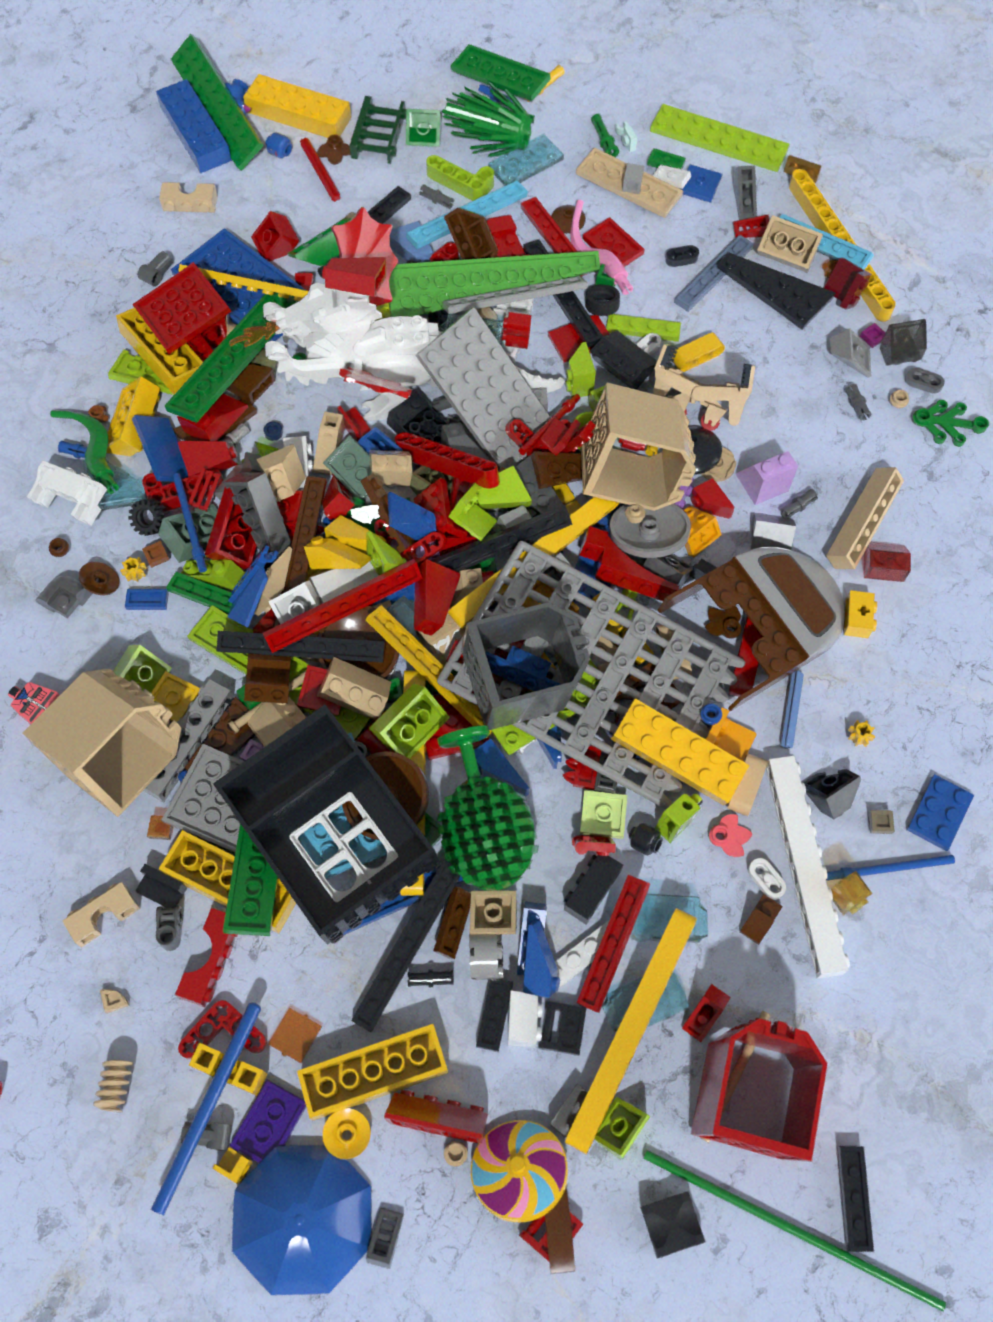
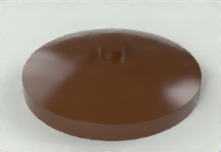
(356, 627)
(404, 781)

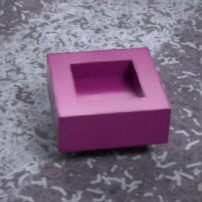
(873, 335)

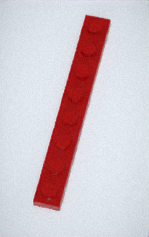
(342, 605)

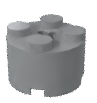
(486, 956)

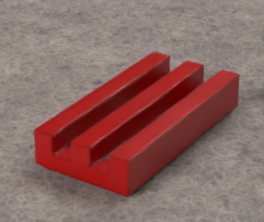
(197, 486)

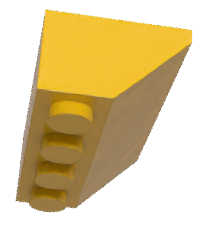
(135, 399)

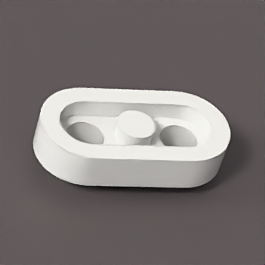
(767, 879)

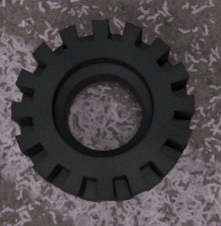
(138, 519)

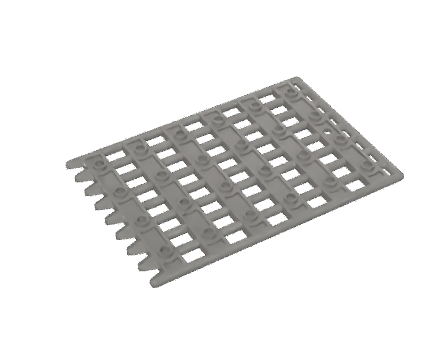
(704, 688)

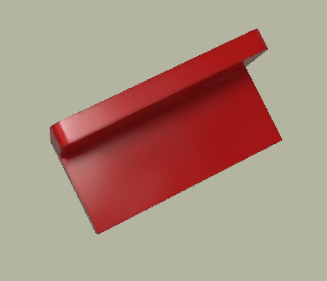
(354, 423)
(558, 435)

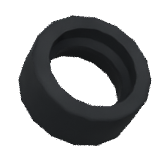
(602, 292)

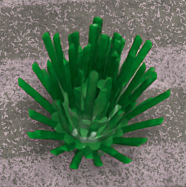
(490, 121)

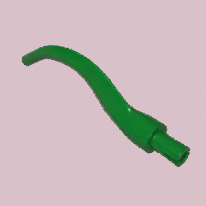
(96, 450)

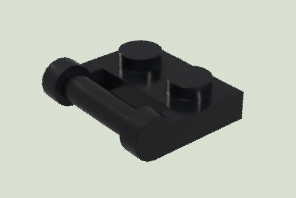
(570, 1028)

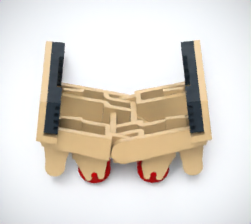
(705, 393)

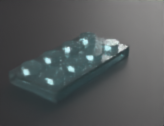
(525, 164)

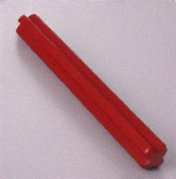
(320, 169)

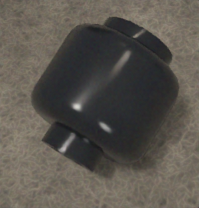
(645, 839)

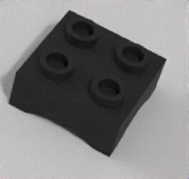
(672, 1224)

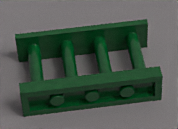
(364, 121)

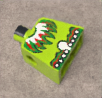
(679, 816)

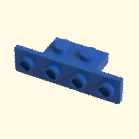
(522, 669)

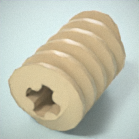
(112, 1085)

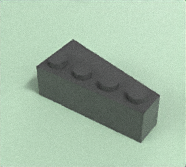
(542, 499)
(260, 510)

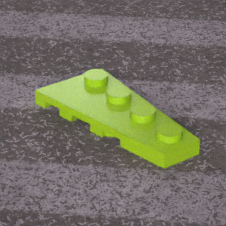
(129, 368)

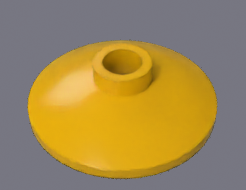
(343, 1121)

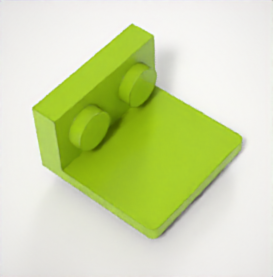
(471, 516)

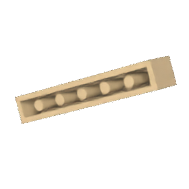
(865, 518)

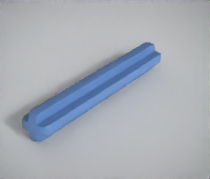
(792, 709)

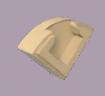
(113, 1000)

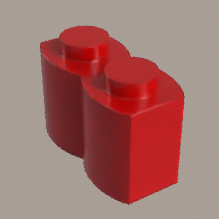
(517, 330)

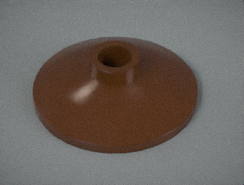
(563, 217)
(98, 578)

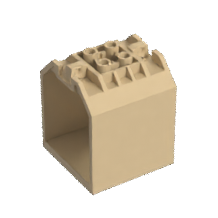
(632, 477)
(107, 737)

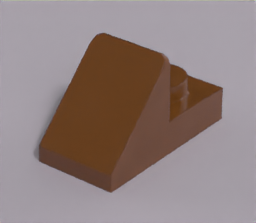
(761, 919)

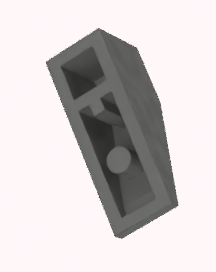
(745, 191)

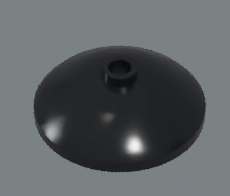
(706, 448)

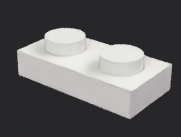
(673, 176)

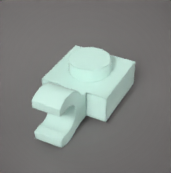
(629, 138)

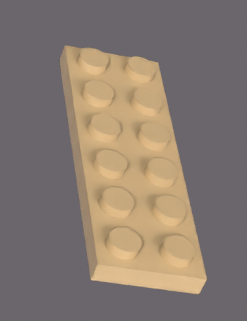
(610, 172)

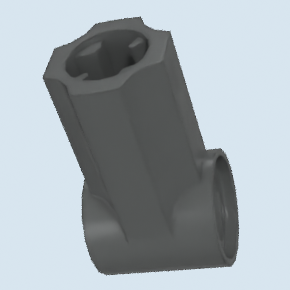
(153, 271)
(215, 1135)

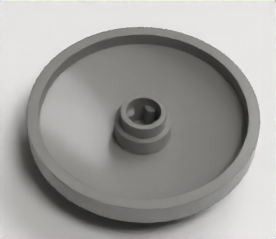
(656, 536)

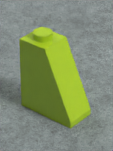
(507, 494)

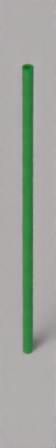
(795, 1231)

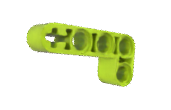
(460, 180)

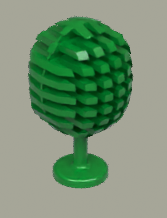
(485, 822)

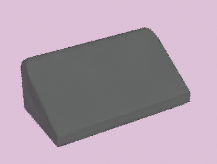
(568, 1111)

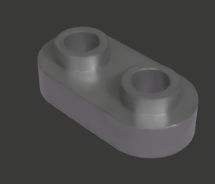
(925, 380)

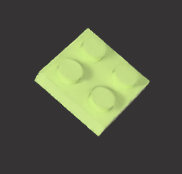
(603, 814)

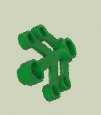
(947, 422)

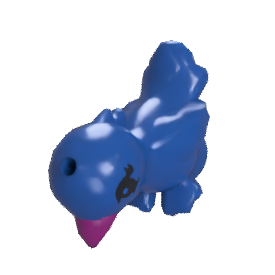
(238, 90)

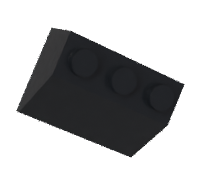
(623, 359)

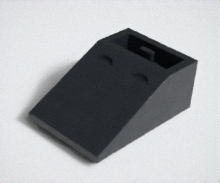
(416, 418)

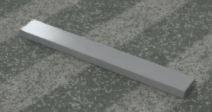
(514, 294)

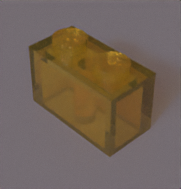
(850, 894)

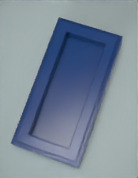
(146, 599)

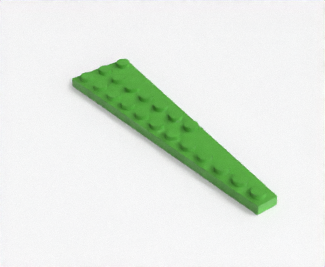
(426, 285)

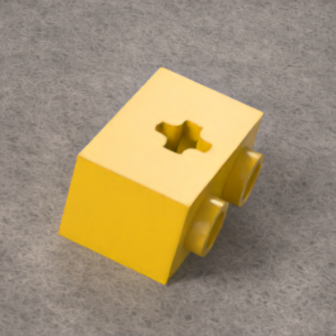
(860, 614)

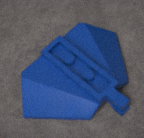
(250, 588)

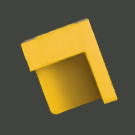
(233, 1165)

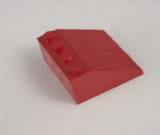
(437, 1117)

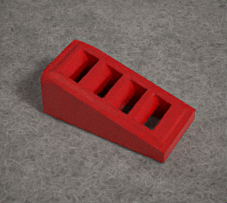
(751, 222)

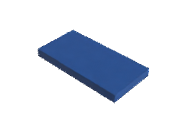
(160, 447)

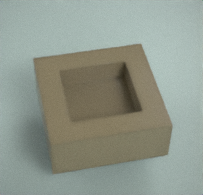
(881, 822)

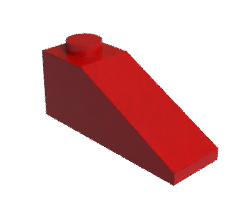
(337, 499)

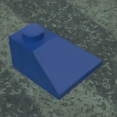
(410, 517)

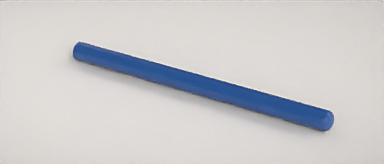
(206, 1109)

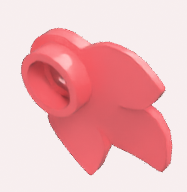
(733, 836)

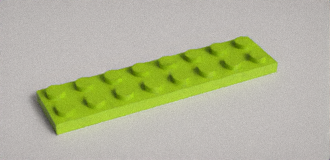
(720, 137)

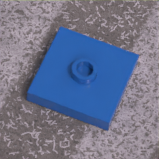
(702, 183)

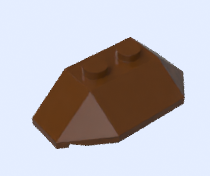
(471, 234)

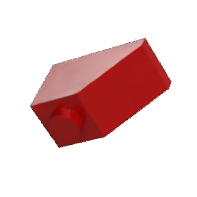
(712, 499)
(706, 1013)

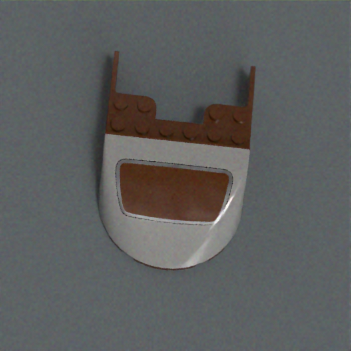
(787, 601)

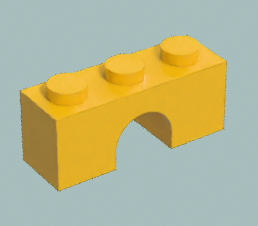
(243, 1075)

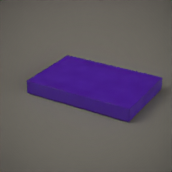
(268, 1122)

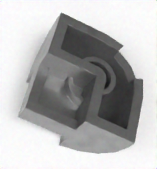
(63, 595)

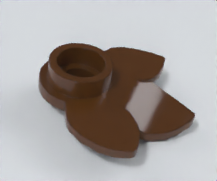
(334, 149)
(722, 620)

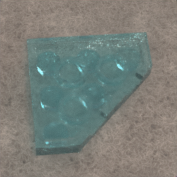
(129, 490)

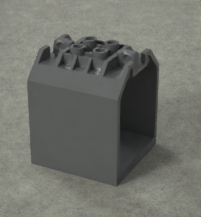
(539, 620)

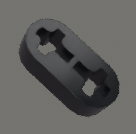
(682, 256)

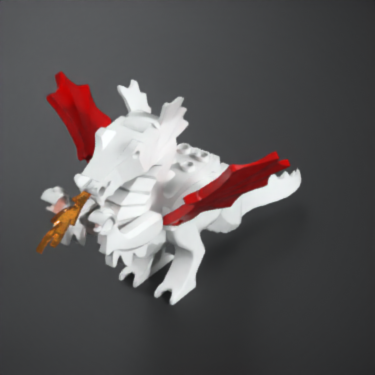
(347, 341)

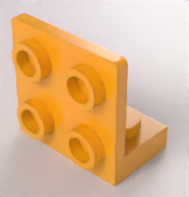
(703, 530)
(731, 736)

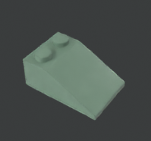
(175, 533)

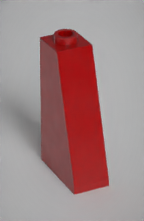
(433, 596)

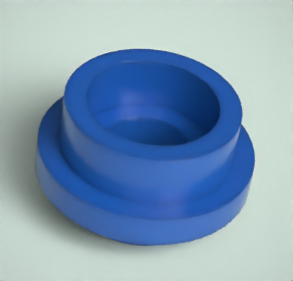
(715, 710)

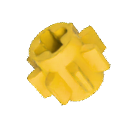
(133, 569)
(860, 739)

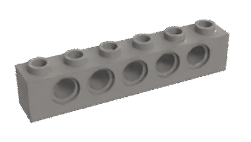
(210, 716)

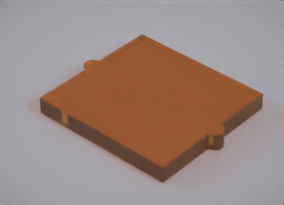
(295, 1035)

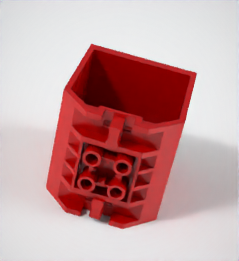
(804, 1095)

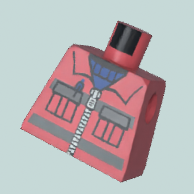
(31, 700)

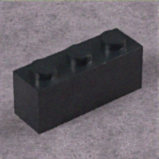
(592, 887)

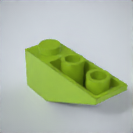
(219, 573)

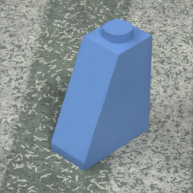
(404, 248)

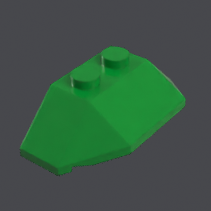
(319, 248)

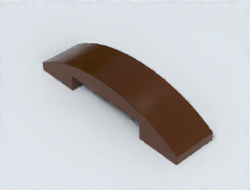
(560, 1237)

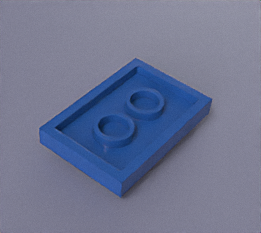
(940, 812)

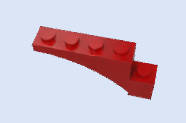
(621, 570)

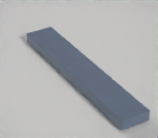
(710, 275)

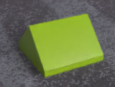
(620, 1127)

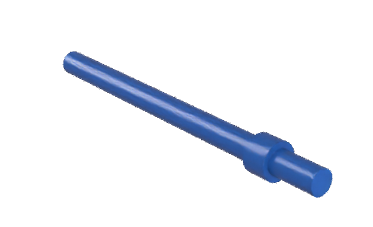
(197, 551)
(891, 867)

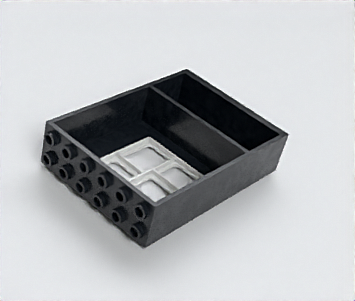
(298, 785)

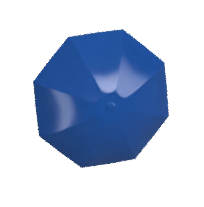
(301, 1220)

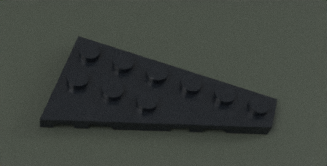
(786, 294)

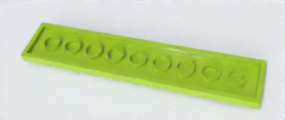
(205, 636)

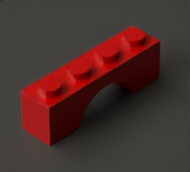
(199, 984)

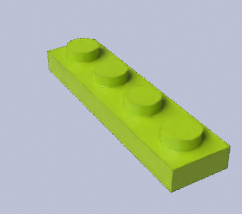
(643, 326)

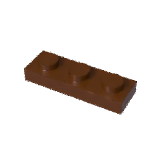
(453, 923)

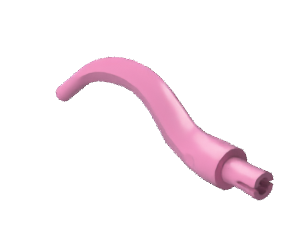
(613, 266)

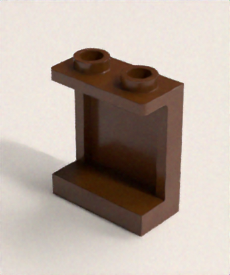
(267, 678)

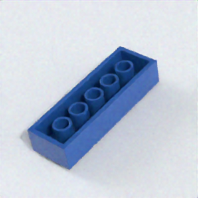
(193, 126)

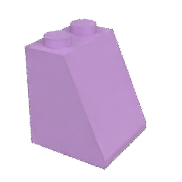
(768, 477)

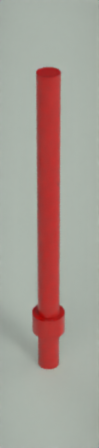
(567, 407)

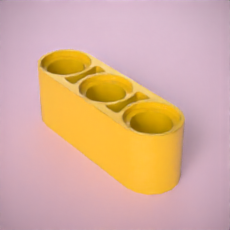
(698, 352)

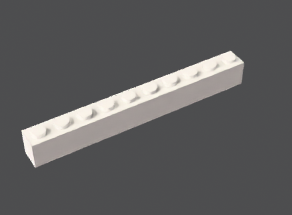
(806, 868)

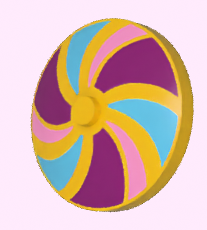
(519, 1171)

